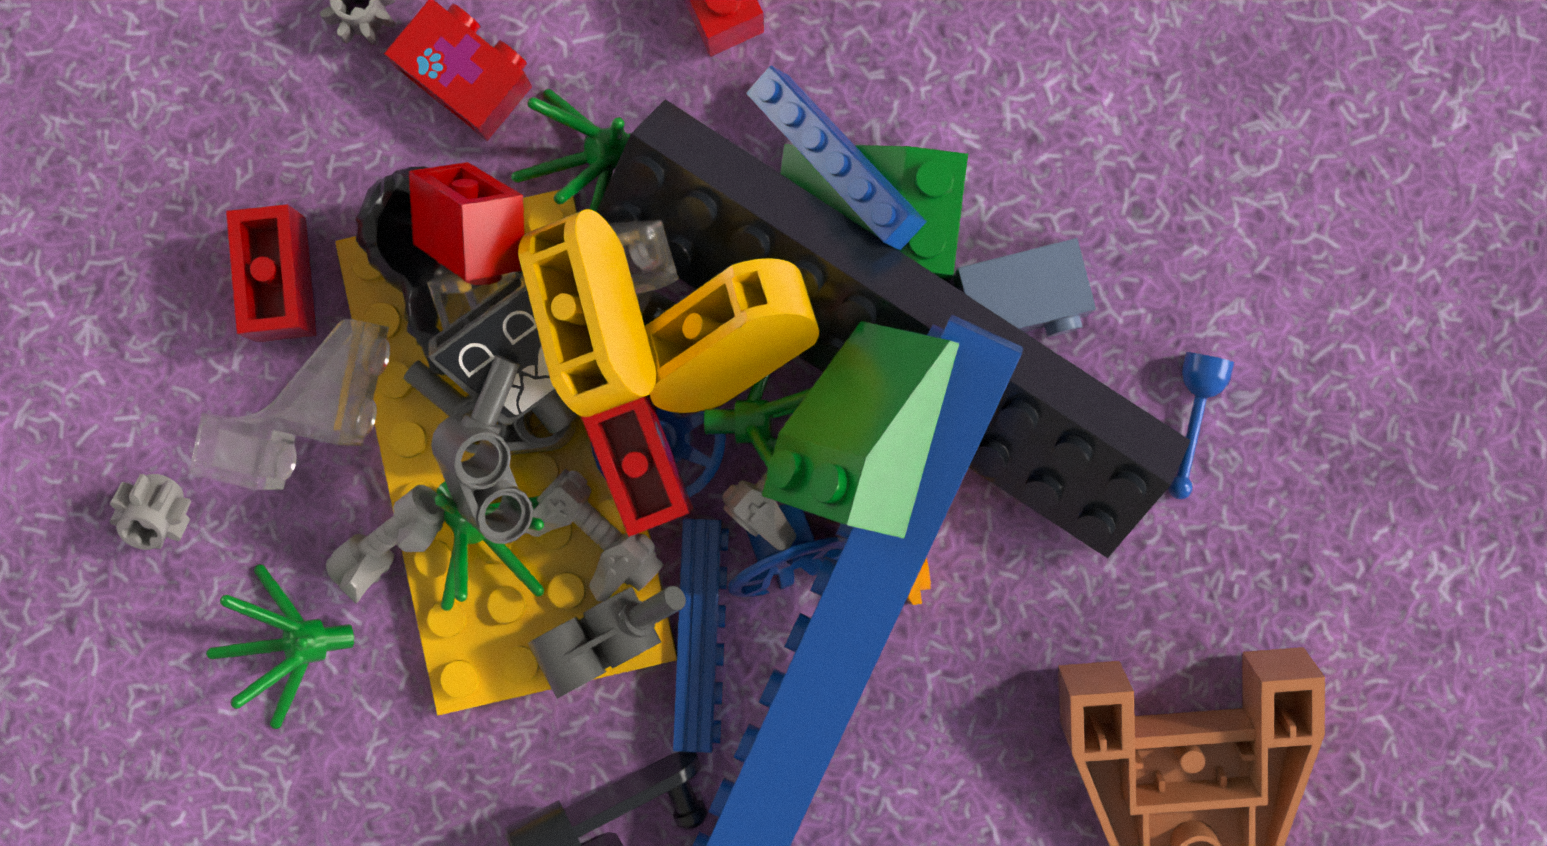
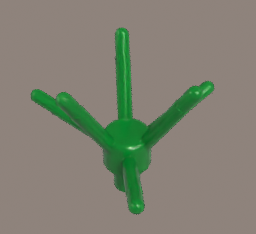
(601, 149)
(753, 418)
(457, 576)
(302, 643)

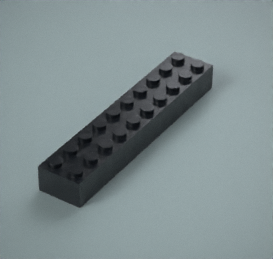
(1057, 432)

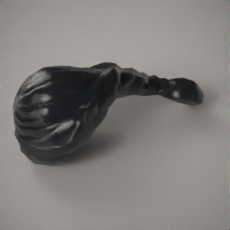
(387, 239)

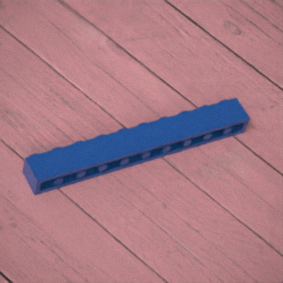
(855, 616)

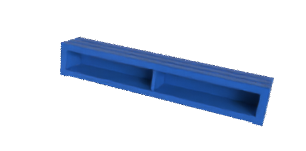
(836, 158)
(697, 636)

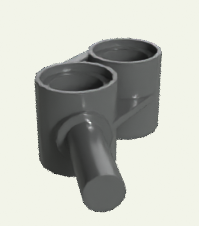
(516, 435)
(487, 473)
(603, 637)

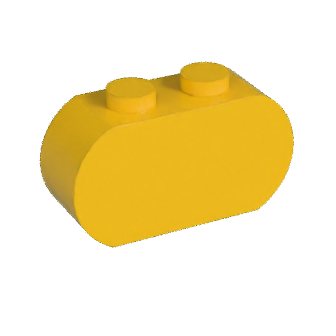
(587, 313)
(730, 335)

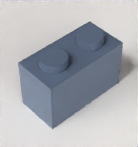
(1033, 287)

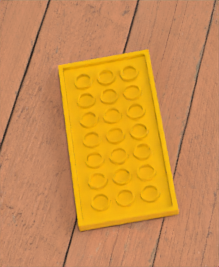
(481, 645)

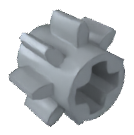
(358, 21)
(150, 511)

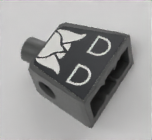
(505, 328)

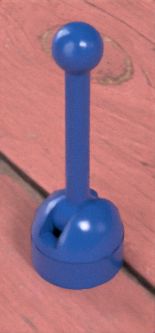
(1205, 378)

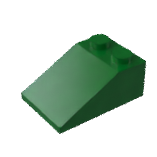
(923, 176)
(864, 430)

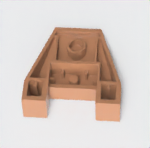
(1197, 773)

